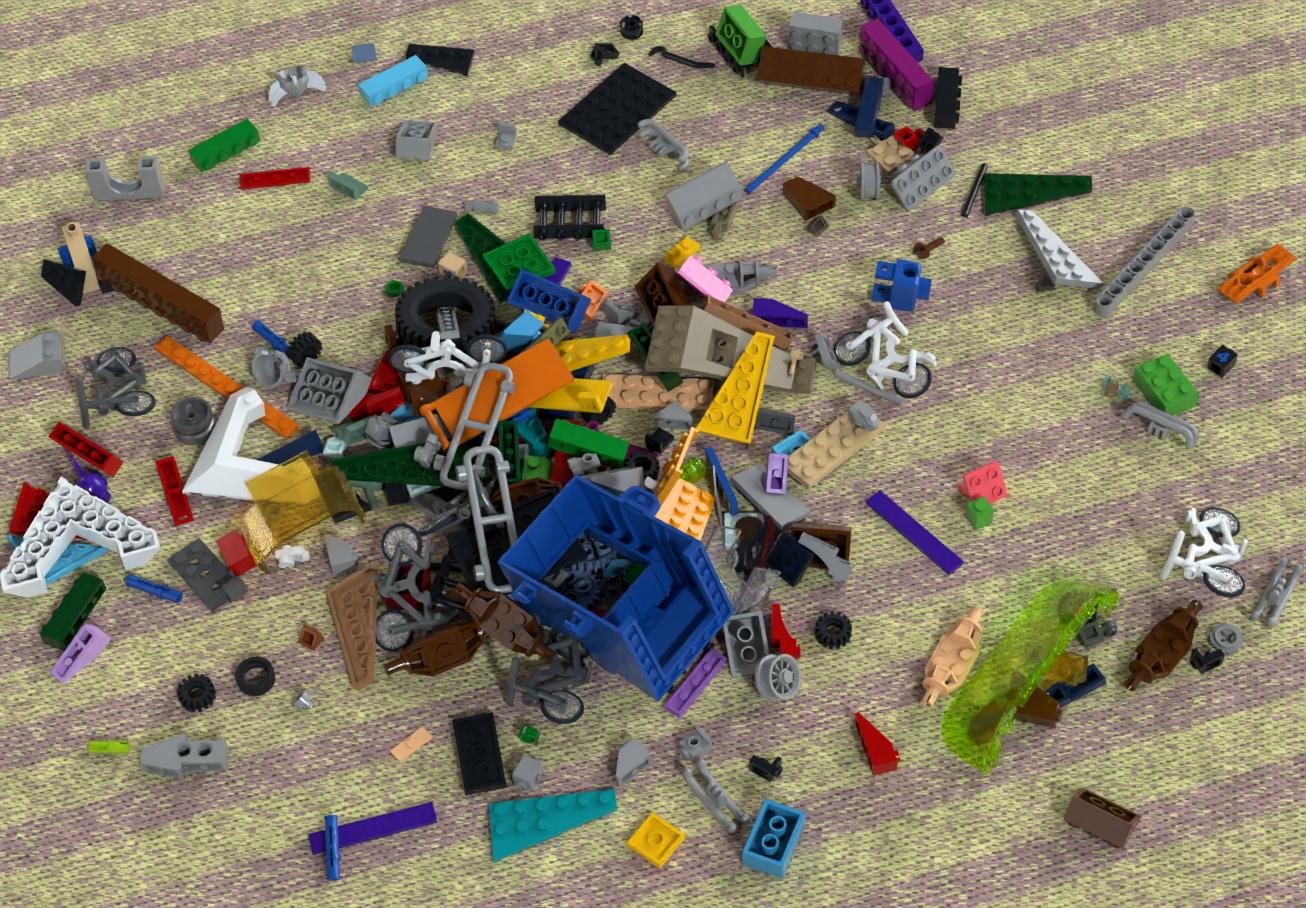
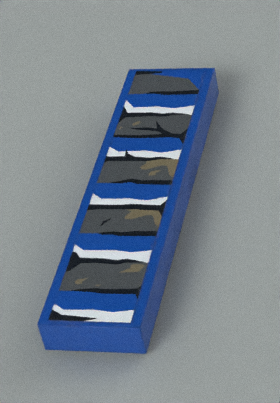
(721, 481)

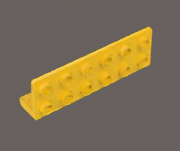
(580, 395)

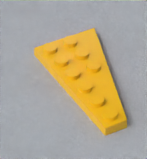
(591, 350)

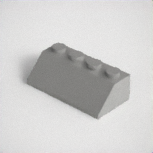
(703, 196)

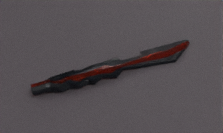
(766, 541)

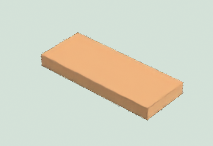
(411, 744)

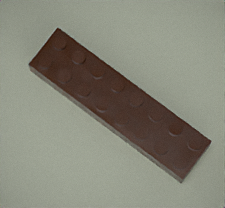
(158, 293)

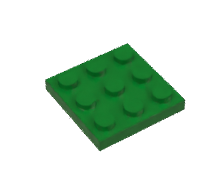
(518, 254)

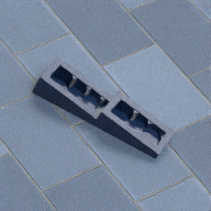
(869, 107)
(849, 115)
(309, 442)
(1061, 691)

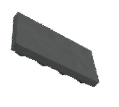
(428, 237)

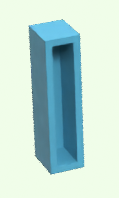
(393, 80)

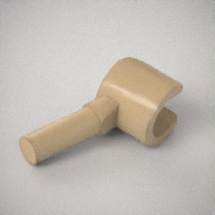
(795, 354)

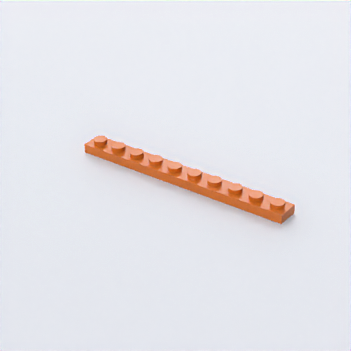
(221, 383)

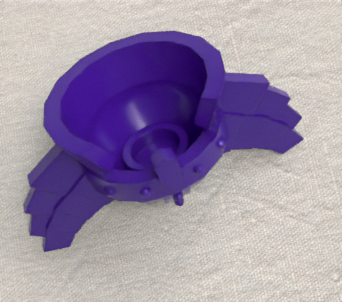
(91, 482)

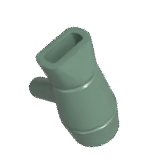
(369, 487)

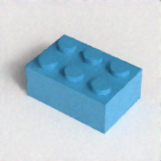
(773, 838)

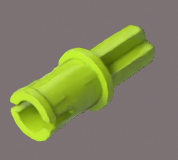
(109, 747)

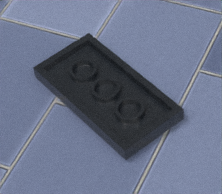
(479, 753)

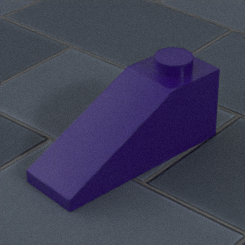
(779, 313)

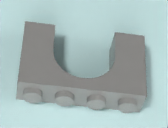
(106, 187)

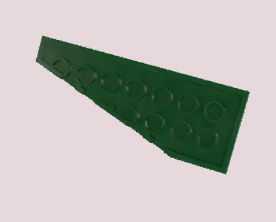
(399, 466)

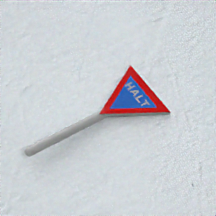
(712, 477)

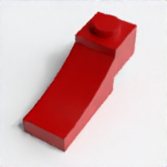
(378, 404)
(781, 637)

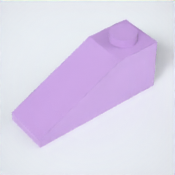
(81, 651)

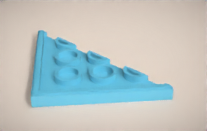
(71, 559)

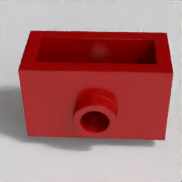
(236, 552)

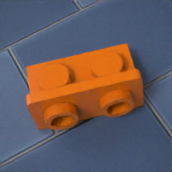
(596, 294)

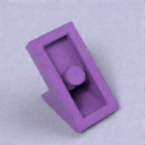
(776, 473)

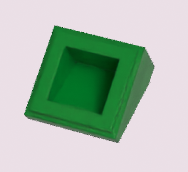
(601, 239)

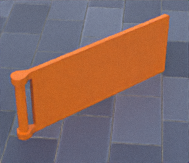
(535, 376)

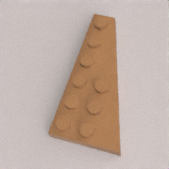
(355, 616)

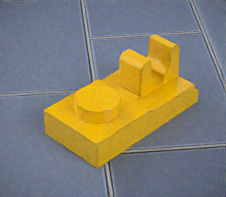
(681, 251)

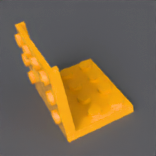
(681, 501)

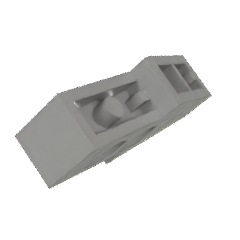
(167, 760)

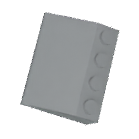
(327, 390)

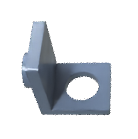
(364, 53)

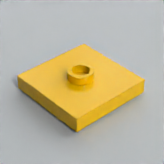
(656, 840)

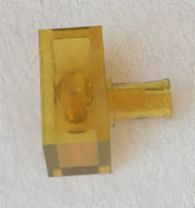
(1069, 668)

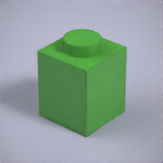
(979, 513)

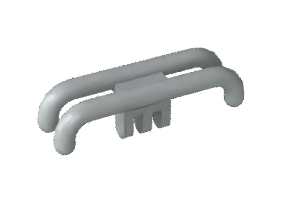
(664, 142)
(1163, 422)
(1276, 593)
(715, 798)

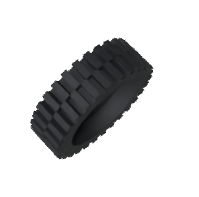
(443, 294)

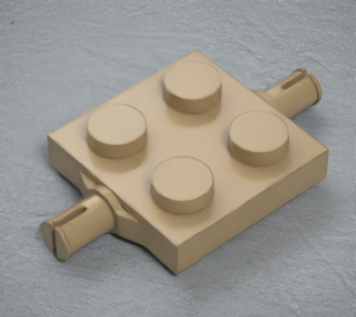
(889, 153)

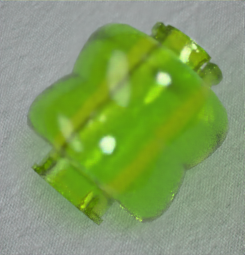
(693, 470)

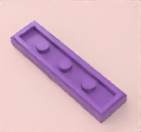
(695, 683)

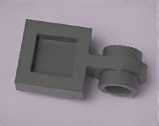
(1093, 634)

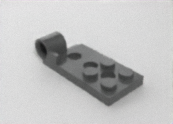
(232, 584)

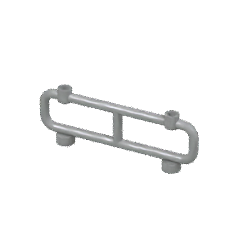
(473, 380)
(465, 473)

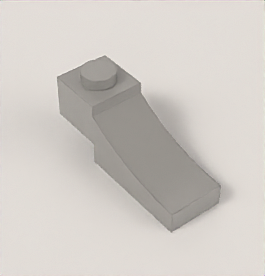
(838, 567)

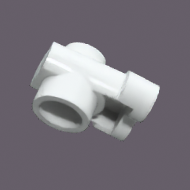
(288, 555)

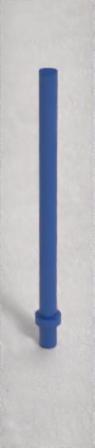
(814, 132)

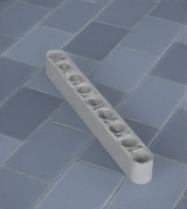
(1144, 262)

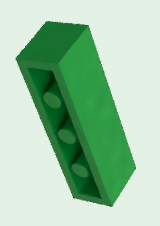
(224, 145)
(581, 440)

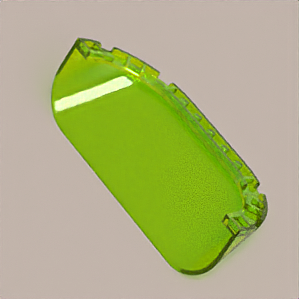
(1016, 666)

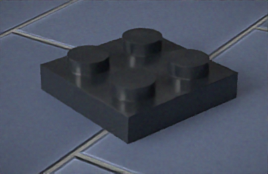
(790, 558)

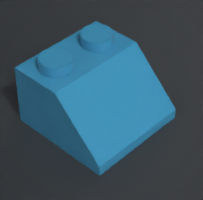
(522, 332)

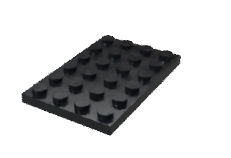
(615, 107)
(466, 550)

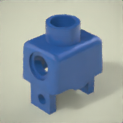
(906, 284)

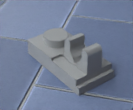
(825, 350)

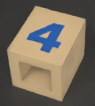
(452, 266)

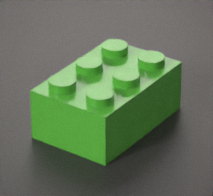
(740, 35)
(1165, 385)

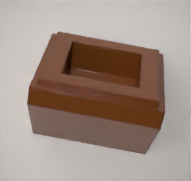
(310, 637)

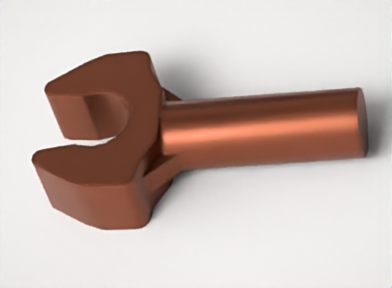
(927, 248)

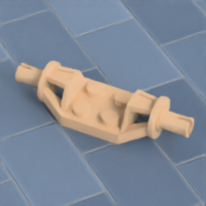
(953, 658)

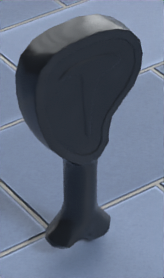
(751, 530)

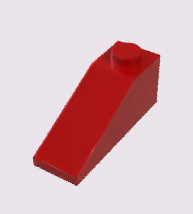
(877, 747)

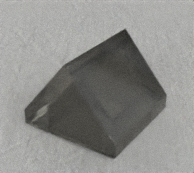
(817, 226)
(1045, 284)

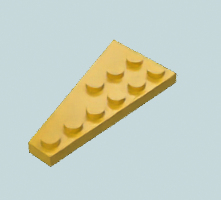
(737, 402)

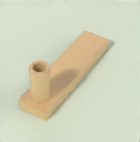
(81, 256)

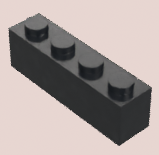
(947, 98)

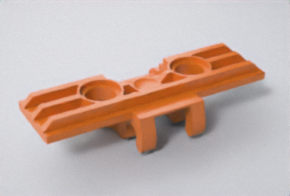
(1243, 284)

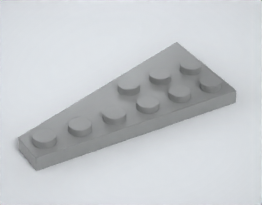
(1055, 255)

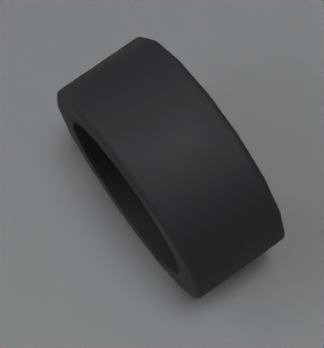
(256, 689)

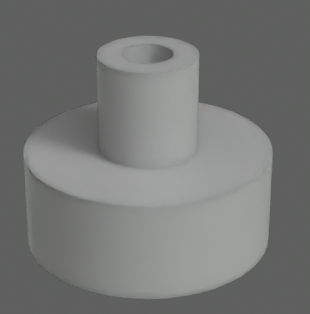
(303, 700)

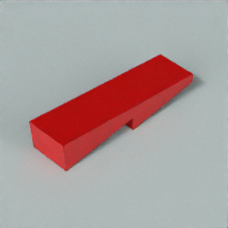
(173, 489)

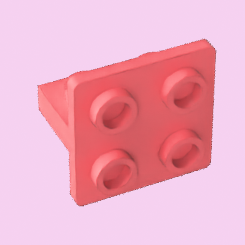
(985, 482)

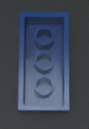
(548, 300)

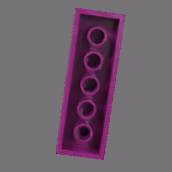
(895, 62)

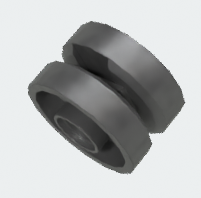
(192, 420)

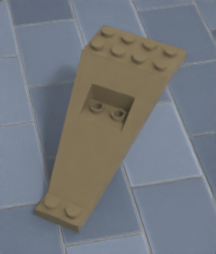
(693, 343)

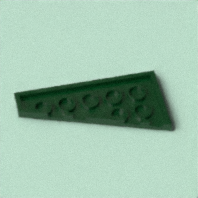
(1025, 190)
(479, 241)

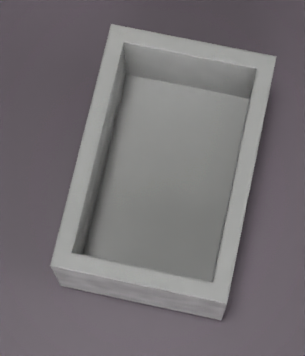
(815, 33)

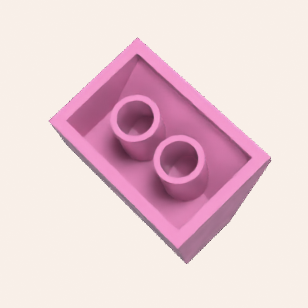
(704, 279)

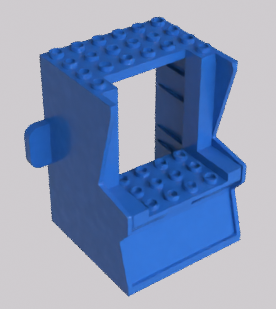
(661, 616)

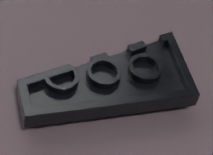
(448, 58)

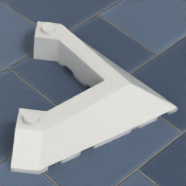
(218, 467)
(71, 513)

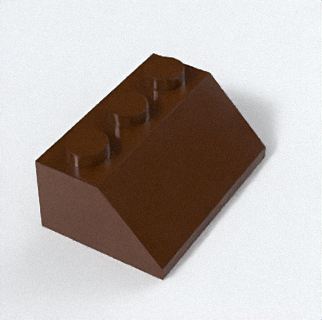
(835, 535)
(1101, 818)

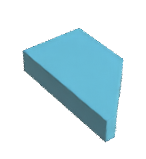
(617, 567)

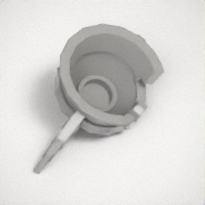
(293, 82)
(272, 368)

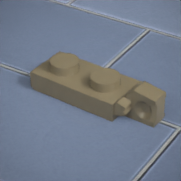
(722, 221)

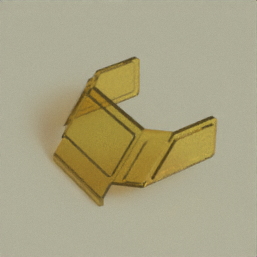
(291, 501)

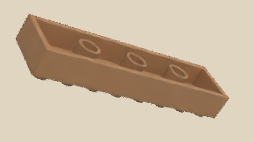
(747, 321)

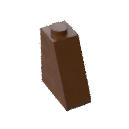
(808, 198)
(1040, 710)

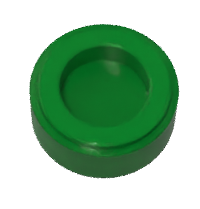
(394, 288)
(529, 735)

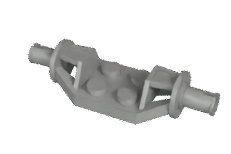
(734, 275)

